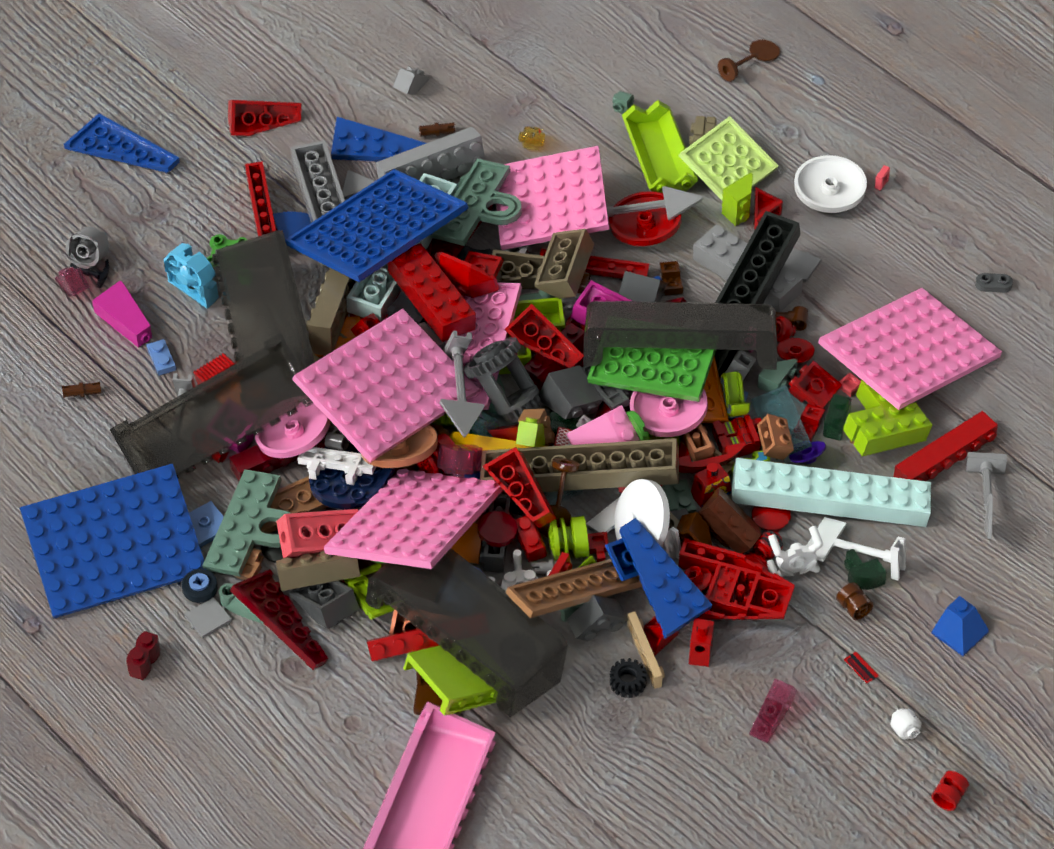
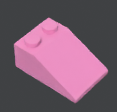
(607, 428)

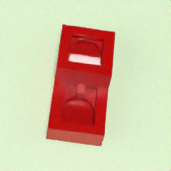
(811, 419)

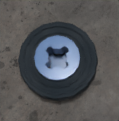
(194, 591)

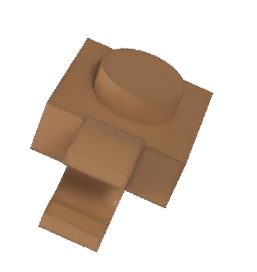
(253, 565)

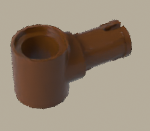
(797, 316)

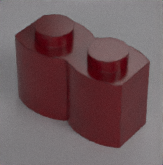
(143, 655)

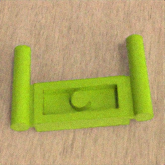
(360, 585)

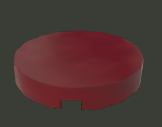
(497, 528)

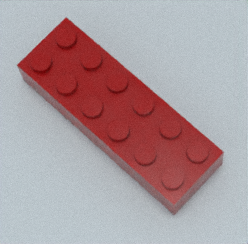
(432, 293)

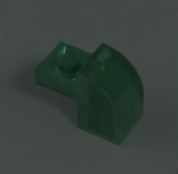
(867, 574)

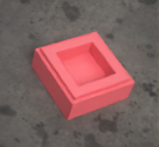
(882, 178)
(849, 384)

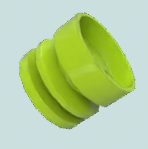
(569, 537)

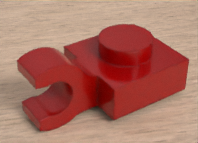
(597, 545)

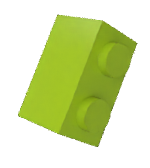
(737, 200)

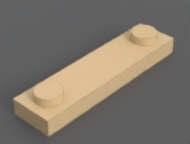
(636, 629)

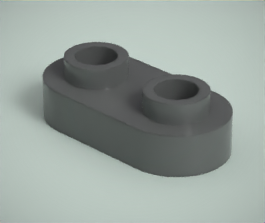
(994, 282)

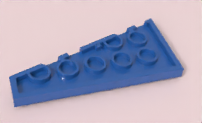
(114, 142)
(367, 143)
(665, 584)

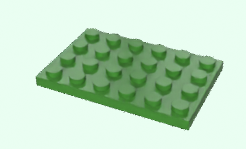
(654, 370)

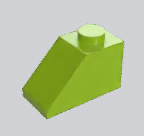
(530, 433)

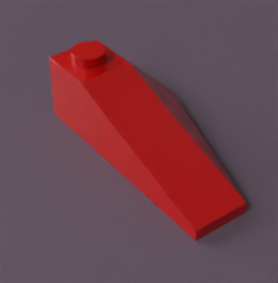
(254, 117)
(541, 336)

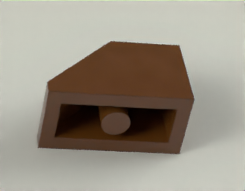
(695, 528)

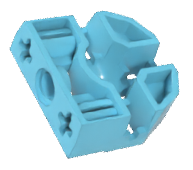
(192, 270)

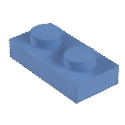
(161, 357)

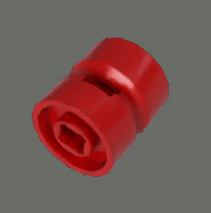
(950, 790)

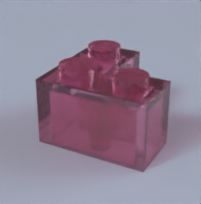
(459, 459)

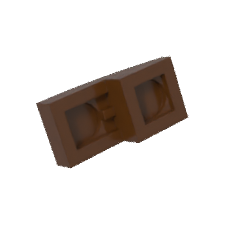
(671, 275)

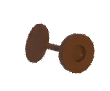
(759, 49)
(565, 466)

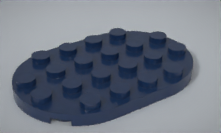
(332, 490)

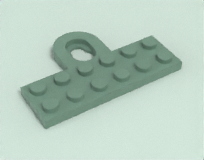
(480, 191)
(243, 523)

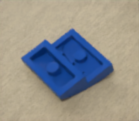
(290, 222)

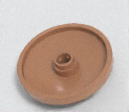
(409, 451)

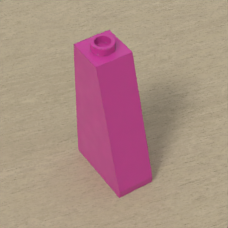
(123, 314)

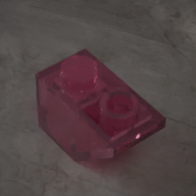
(72, 281)

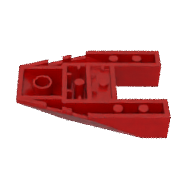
(738, 586)

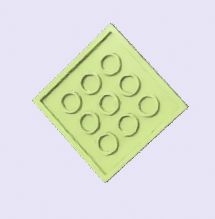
(727, 156)

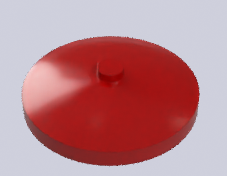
(645, 226)

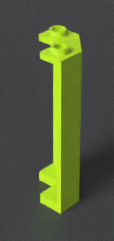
(658, 147)

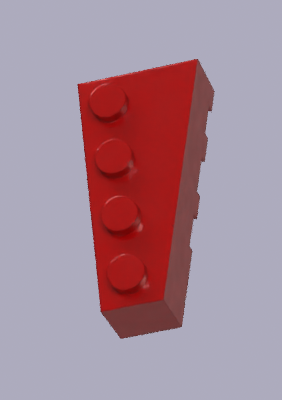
(521, 485)

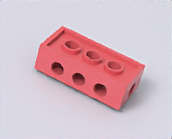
(310, 530)

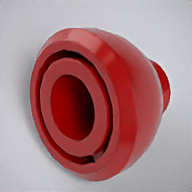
(784, 328)

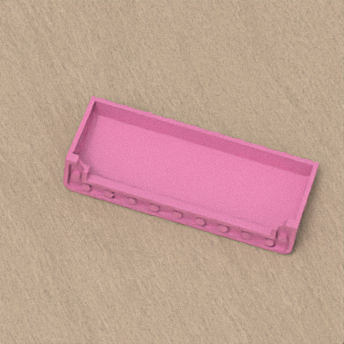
(432, 783)

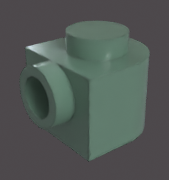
(622, 101)

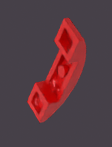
(728, 455)

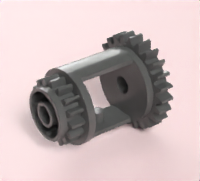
(494, 358)

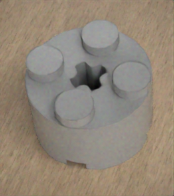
(87, 247)

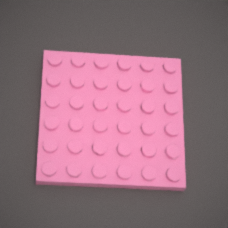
(555, 196)

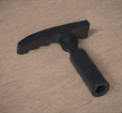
(99, 275)

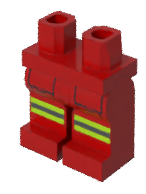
(736, 432)

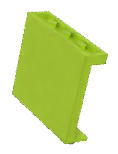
(450, 680)

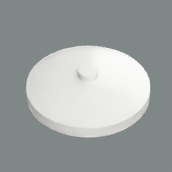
(830, 184)
(646, 503)

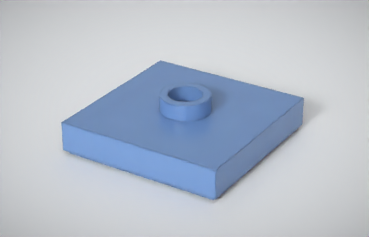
(206, 522)

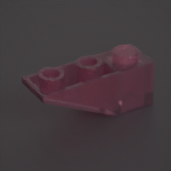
(773, 710)

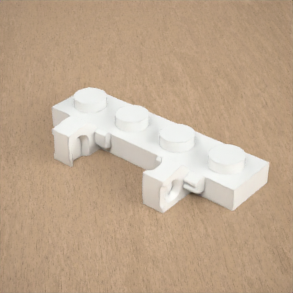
(322, 458)

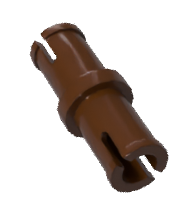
(436, 129)
(81, 389)

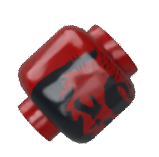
(763, 547)

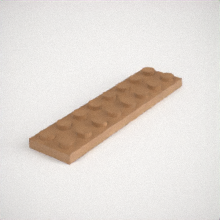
(569, 588)

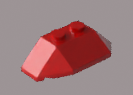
(466, 277)

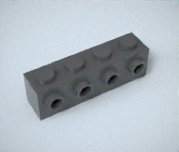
(493, 556)

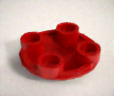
(770, 518)

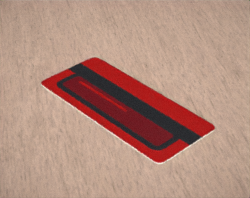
(860, 666)

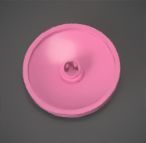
(668, 415)
(294, 433)

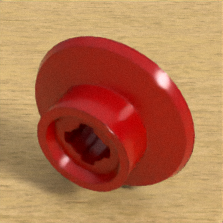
(699, 576)

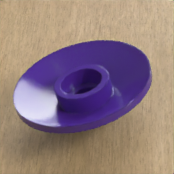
(809, 454)

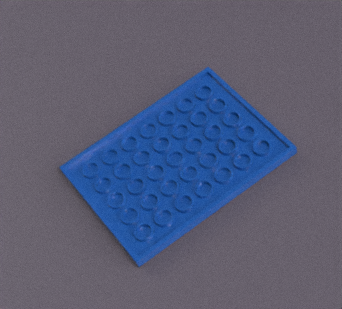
(376, 225)
(112, 540)

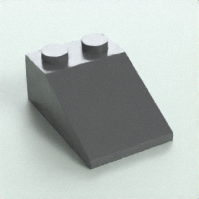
(326, 602)

